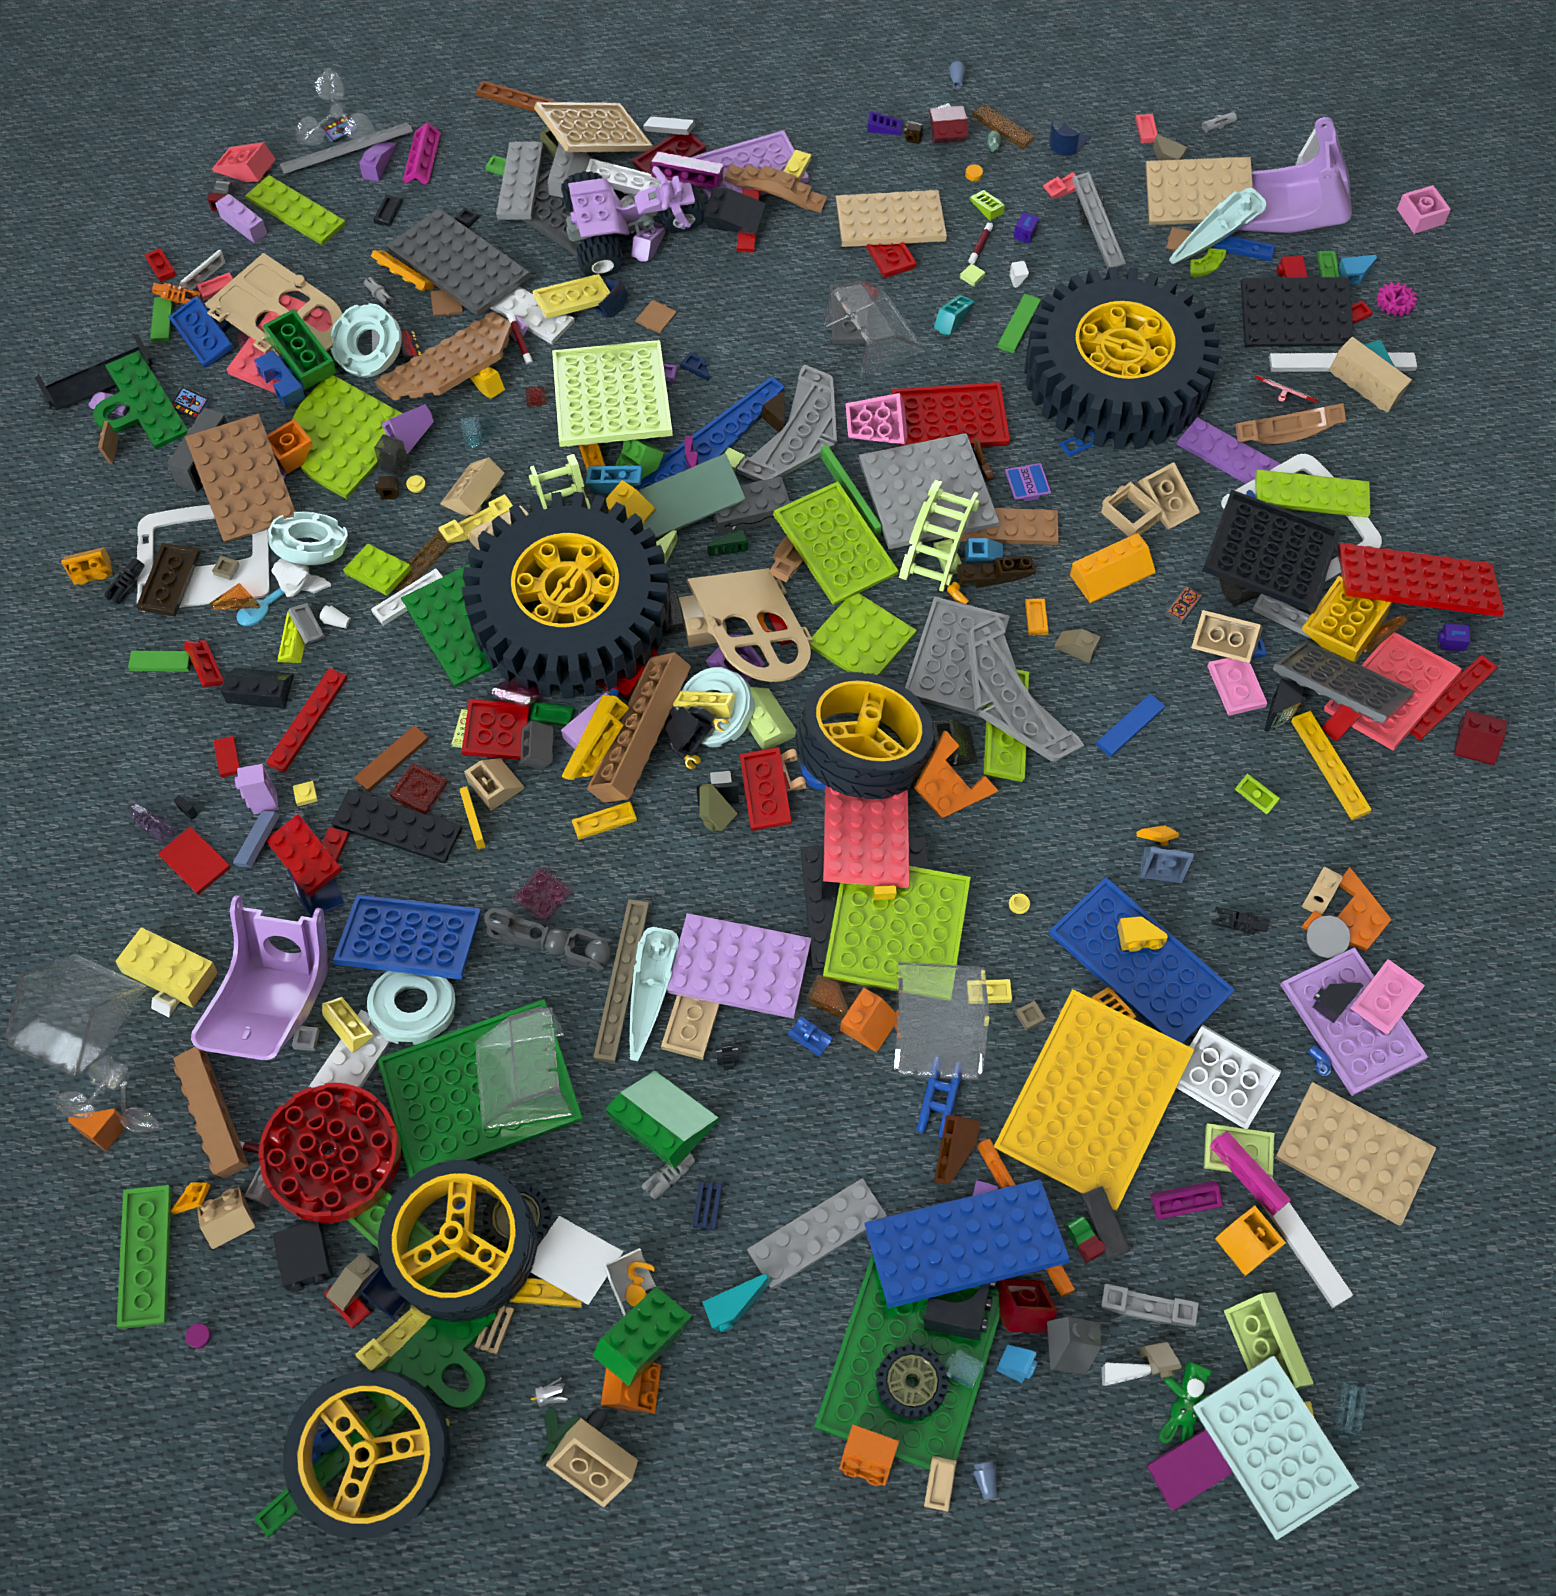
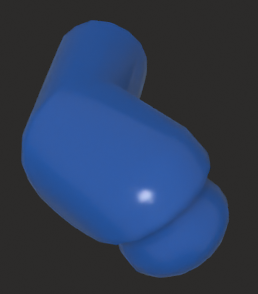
(1323, 1062)

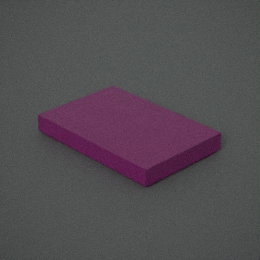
(1189, 1469)

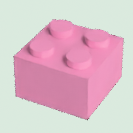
(1423, 209)

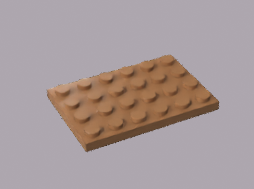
(240, 477)

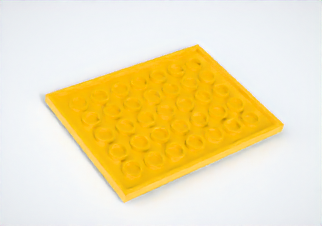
(1094, 1098)

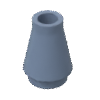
(957, 72)
(986, 1478)

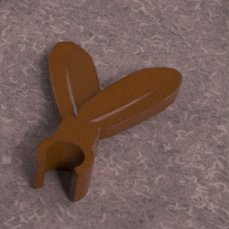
(985, 468)

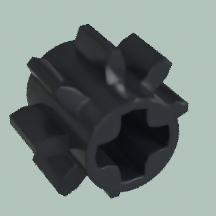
(727, 1056)

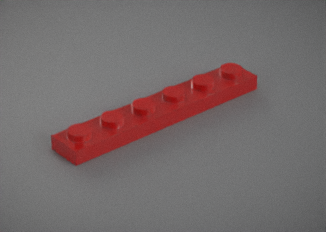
(1454, 695)
(306, 720)

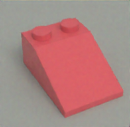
(245, 162)

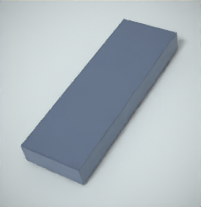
(256, 839)

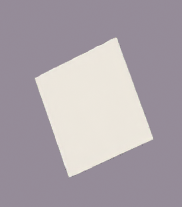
(573, 1259)

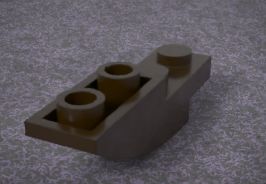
(997, 572)

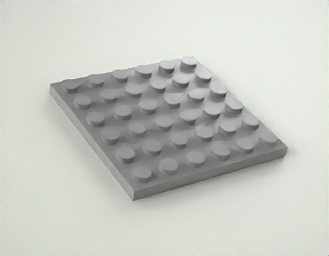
(901, 483)

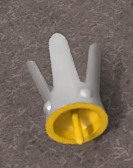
(543, 1394)

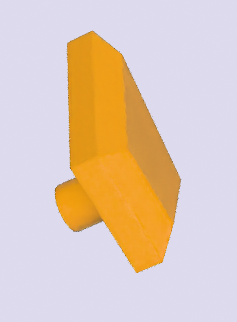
(1159, 834)
(191, 1198)

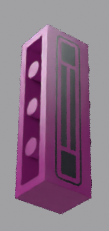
(689, 170)

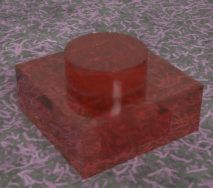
(535, 396)

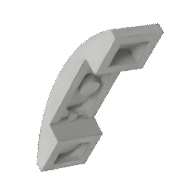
(1149, 1307)

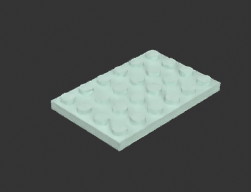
(1275, 1447)

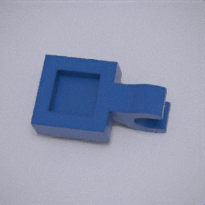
(325, 1441)

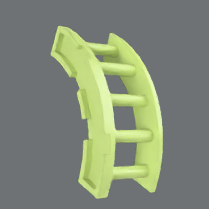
(571, 468)
(922, 525)

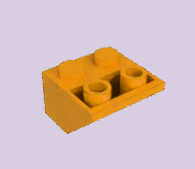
(88, 566)
(1250, 1240)

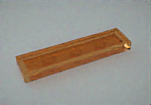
(1003, 125)
(425, 559)

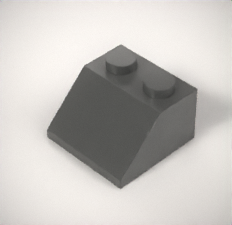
(1073, 1344)

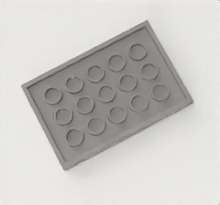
(942, 660)

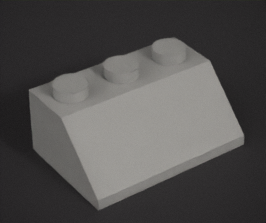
(563, 166)

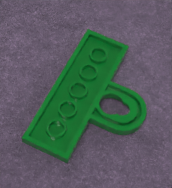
(145, 399)
(430, 1354)

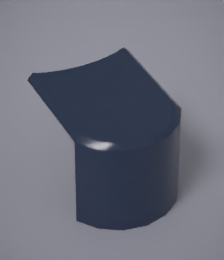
(1066, 140)
(614, 300)
(326, 898)
(383, 1295)

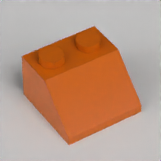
(290, 445)
(869, 1020)

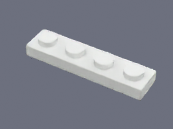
(393, 606)

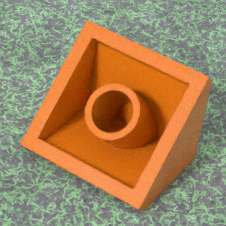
(101, 1127)

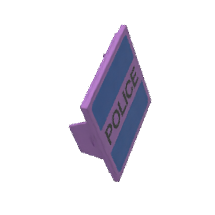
(1028, 482)

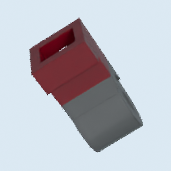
(221, 190)

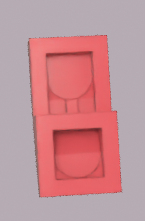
(1057, 188)

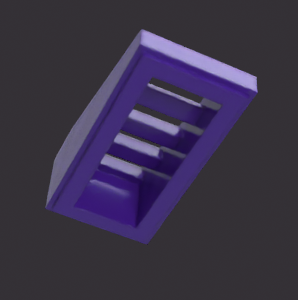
(878, 124)

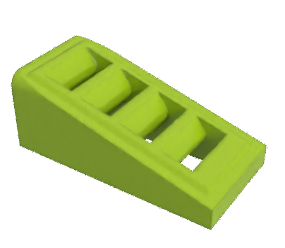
(990, 213)

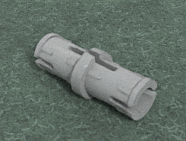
(1226, 119)
(378, 292)

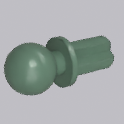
(994, 140)

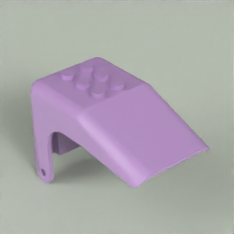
(1307, 193)
(265, 988)

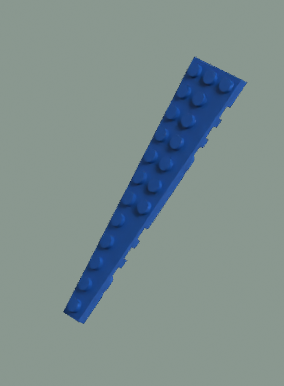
(718, 434)

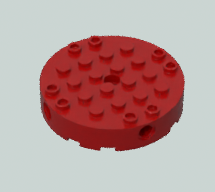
(335, 1184)

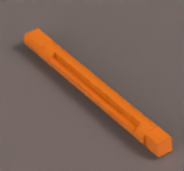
(1004, 1180)

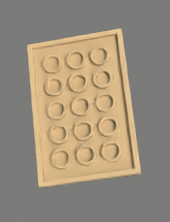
(593, 127)
(1192, 187)
(890, 218)
(1356, 1153)

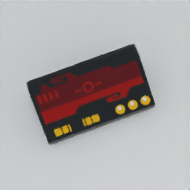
(409, 345)

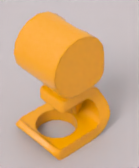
(634, 1292)

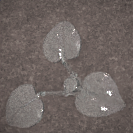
(331, 87)
(112, 1076)

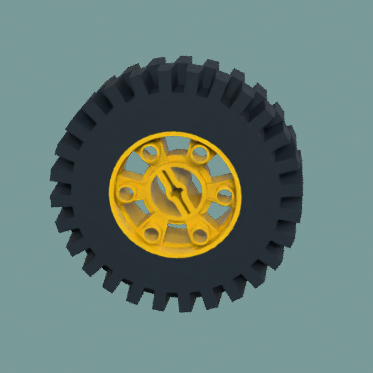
(1125, 330)
(553, 561)

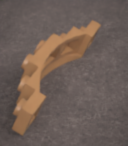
(776, 183)
(1290, 426)
(786, 560)

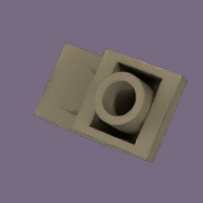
(1161, 1359)

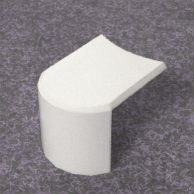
(619, 1279)

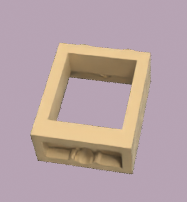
(1149, 507)

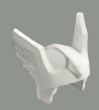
(296, 577)

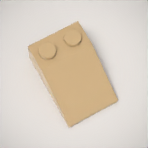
(1170, 493)
(695, 623)

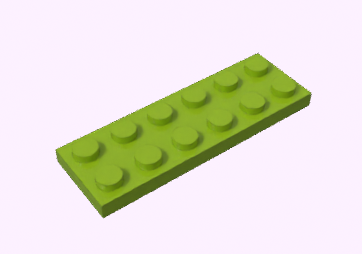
(295, 210)
(1313, 493)
(1004, 754)

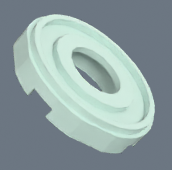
(351, 326)
(331, 538)
(726, 682)
(413, 1026)

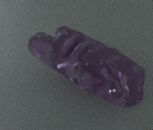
(151, 823)

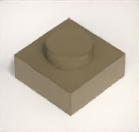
(225, 568)
(1030, 1015)

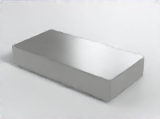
(306, 623)

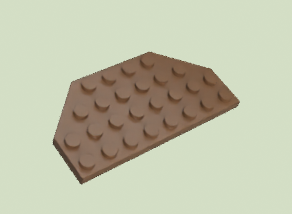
(450, 361)

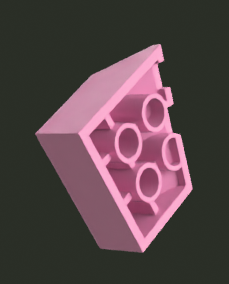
(878, 419)

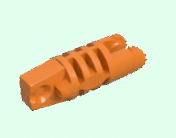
(174, 293)

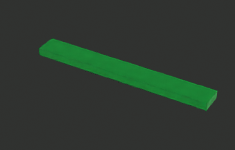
(326, 1470)

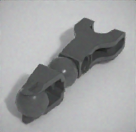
(556, 941)

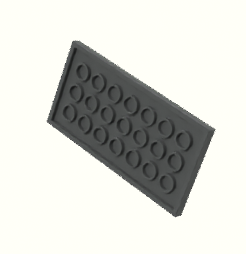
(458, 261)

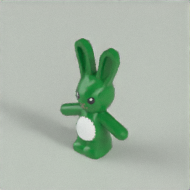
(1182, 1409)

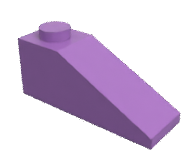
(376, 159)

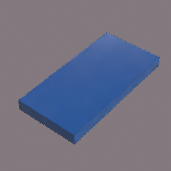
(201, 332)

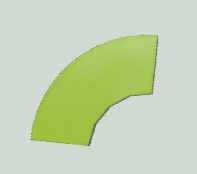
(1208, 263)

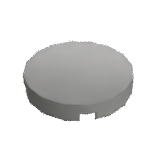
(1328, 936)

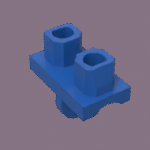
(810, 1036)

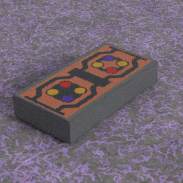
(1183, 605)

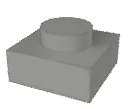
(306, 1038)

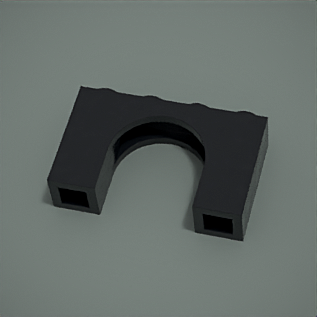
(962, 1318)

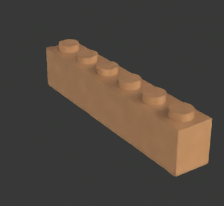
(210, 1113)

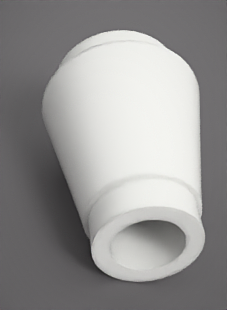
(334, 617)

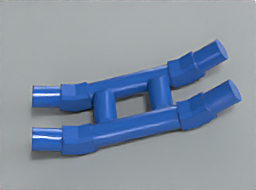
(928, 1103)

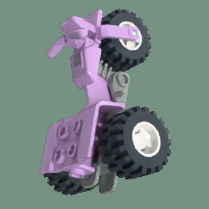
(599, 213)

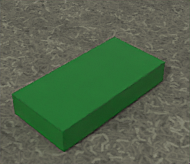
(552, 714)

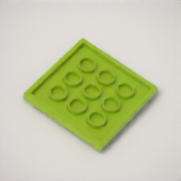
(861, 636)

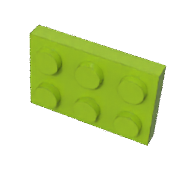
(377, 569)

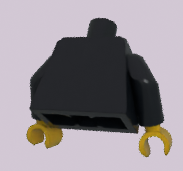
(689, 729)

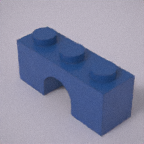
(273, 367)

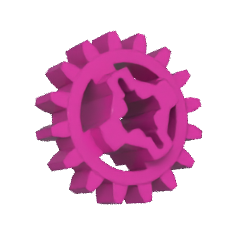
(1396, 299)

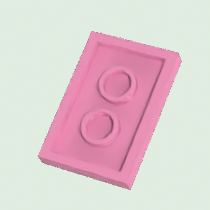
(1237, 685)
(1387, 997)

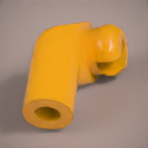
(953, 590)

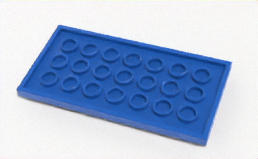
(1161, 985)
(965, 1243)

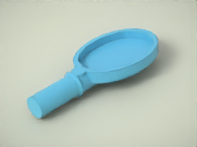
(252, 616)

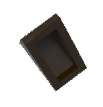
(774, 411)

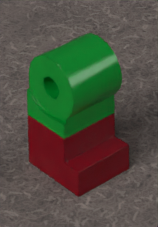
(1085, 1239)

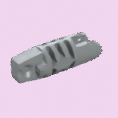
(667, 1176)

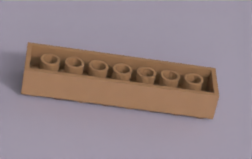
(641, 727)

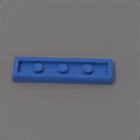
(1246, 248)
(1130, 725)

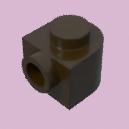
(913, 132)
(387, 487)

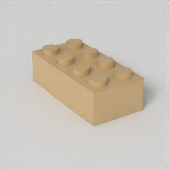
(1369, 374)

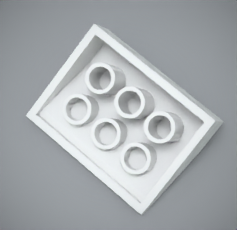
(1227, 1077)

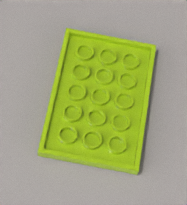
(835, 543)

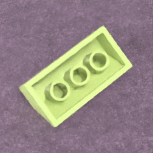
(1265, 1332)

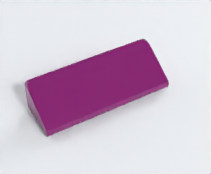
(1186, 1199)

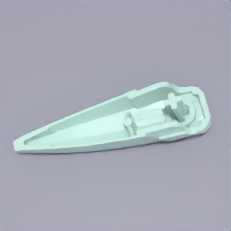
(1223, 221)
(650, 981)

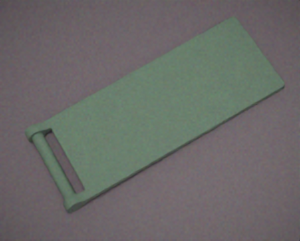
(692, 495)

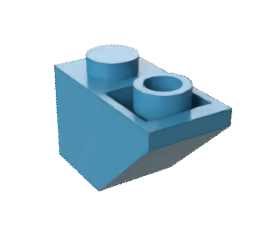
(1356, 268)
(982, 550)
(1017, 1363)

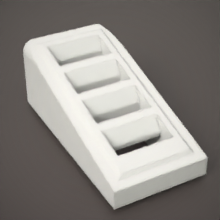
(1120, 1372)

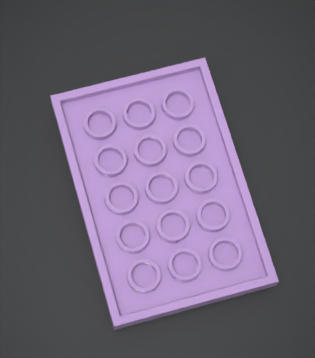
(769, 150)
(739, 965)
(1355, 1046)

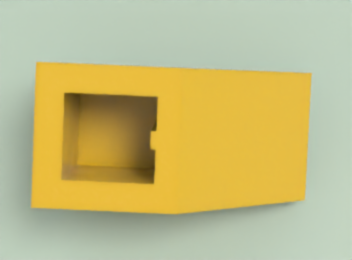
(488, 382)
(1140, 933)

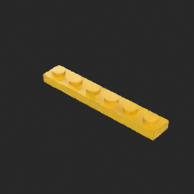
(1331, 765)

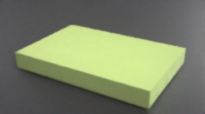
(1256, 1143)

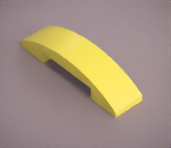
(460, 531)
(379, 1351)

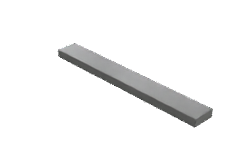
(345, 148)

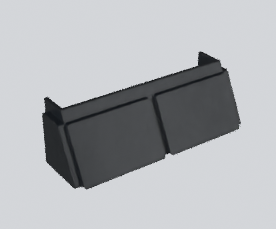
(86, 382)

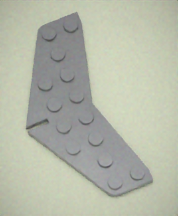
(808, 429)
(1012, 707)

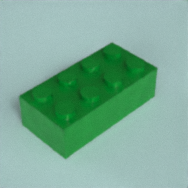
(299, 348)
(642, 1336)

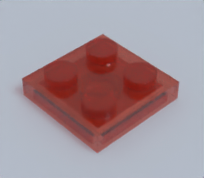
(418, 788)

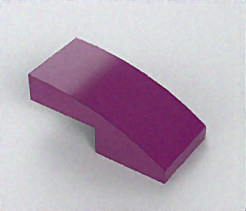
(691, 457)

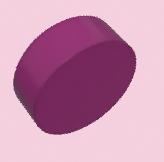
(198, 1336)

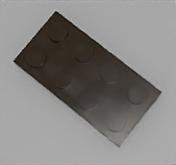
(168, 579)

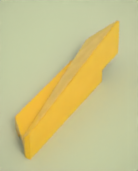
(596, 738)

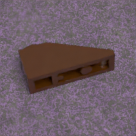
(956, 1144)

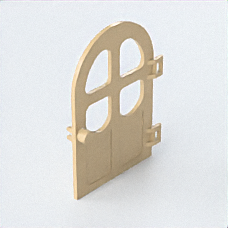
(259, 291)
(745, 597)

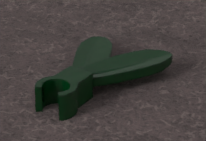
(554, 1434)

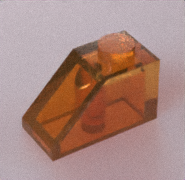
(827, 996)

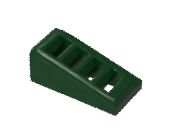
(728, 544)

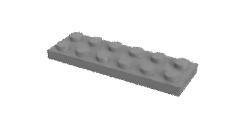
(520, 180)
(816, 1233)

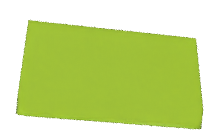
(1257, 794)

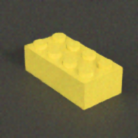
(167, 967)

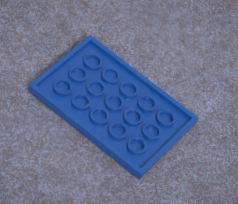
(408, 937)

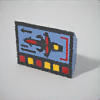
(336, 129)
(190, 402)

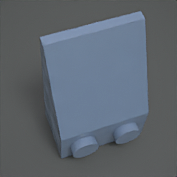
(1165, 864)

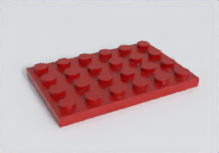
(954, 411)

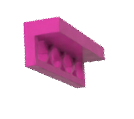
(422, 154)
(1249, 1173)

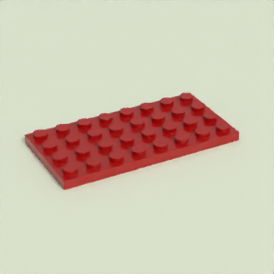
(1419, 579)

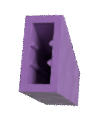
(409, 426)

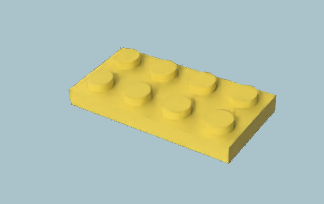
(571, 296)

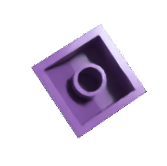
(718, 659)

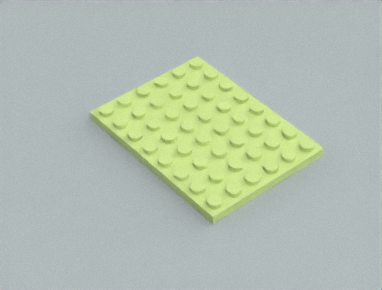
(611, 393)

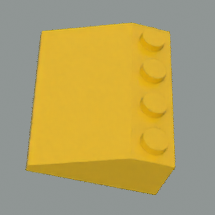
(1345, 622)

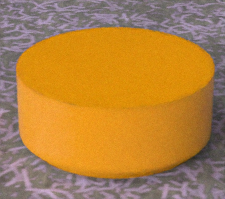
(974, 172)

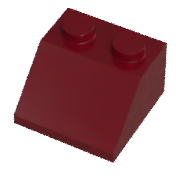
(948, 124)
(1480, 737)
(1025, 1305)

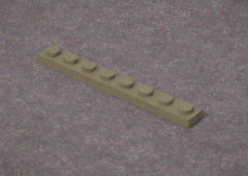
(621, 982)

